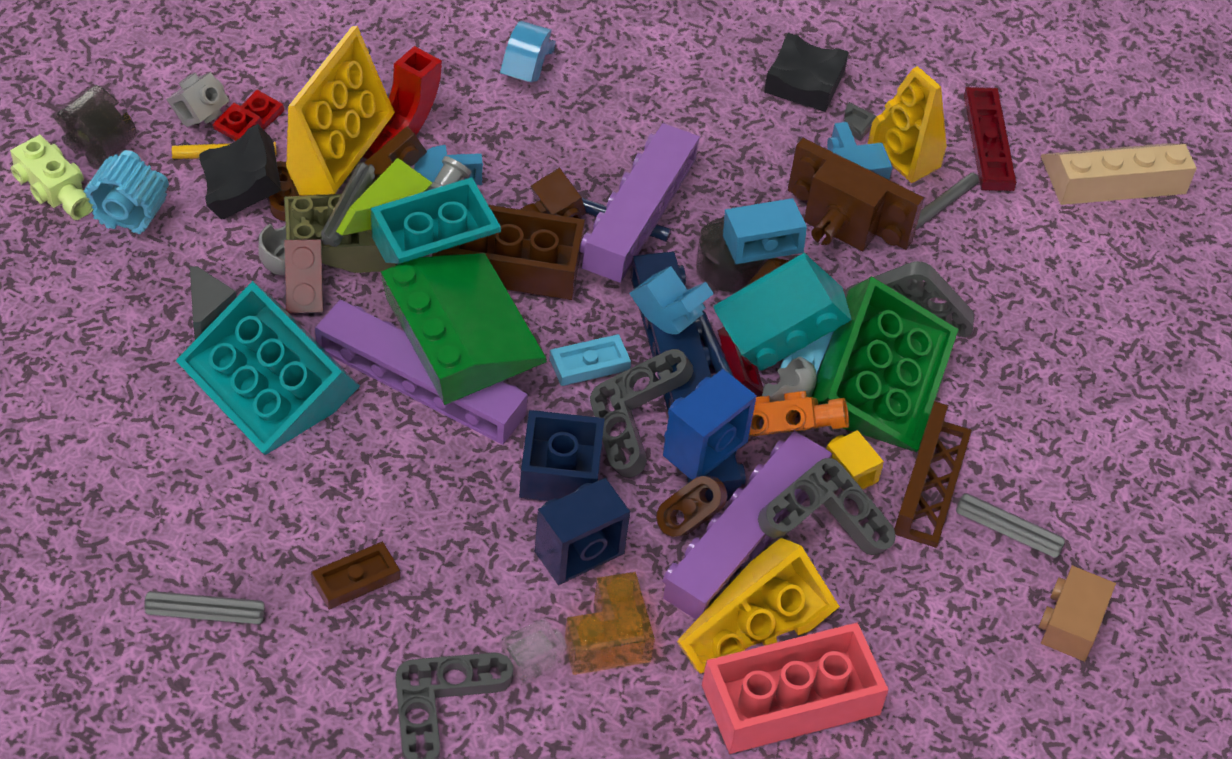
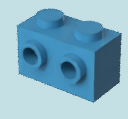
(764, 231)

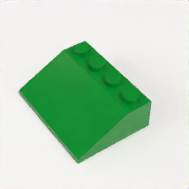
(460, 322)
(886, 364)

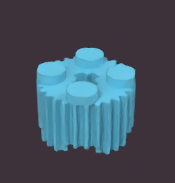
(126, 192)

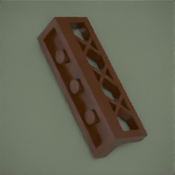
(920, 471)

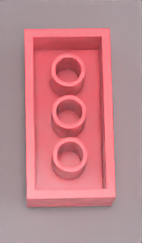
(793, 687)

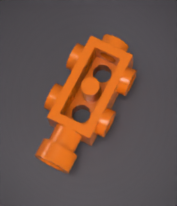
(781, 415)

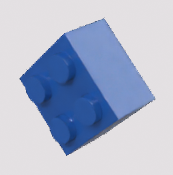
(708, 424)

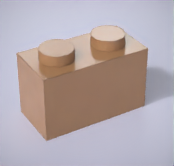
(1077, 614)

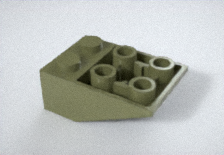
(306, 219)

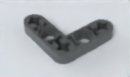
(909, 282)
(626, 399)
(823, 493)
(424, 694)

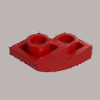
(256, 110)

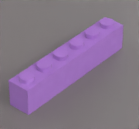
(639, 202)
(388, 356)
(735, 535)

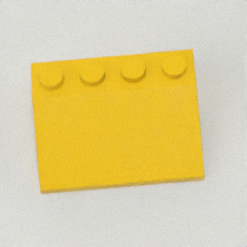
(335, 118)

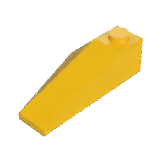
(913, 127)
(767, 599)

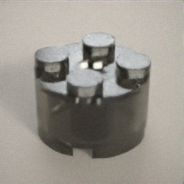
(95, 125)
(716, 263)

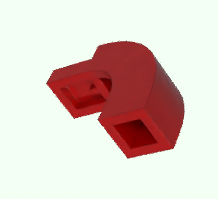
(412, 95)

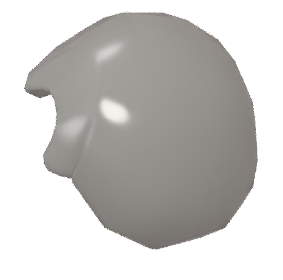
(272, 249)
(796, 377)

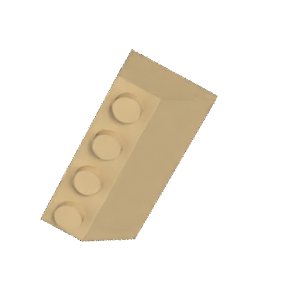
(1120, 173)

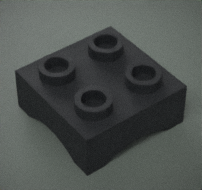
(806, 73)
(240, 173)

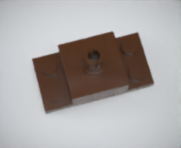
(851, 200)

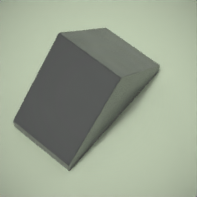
(209, 298)

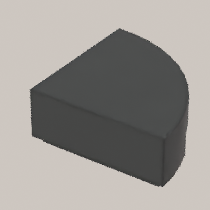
(858, 120)

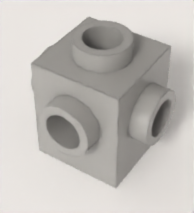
(198, 99)

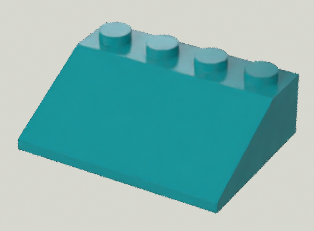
(266, 370)

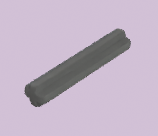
(356, 186)
(1010, 525)
(204, 607)

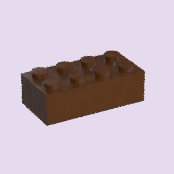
(531, 252)

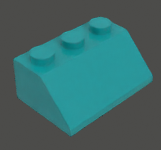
(432, 221)
(783, 311)

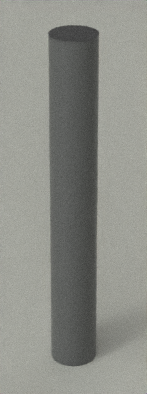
(947, 198)

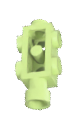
(50, 176)

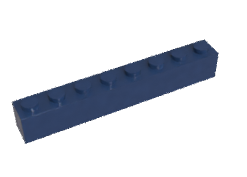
(689, 342)

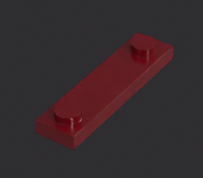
(989, 139)

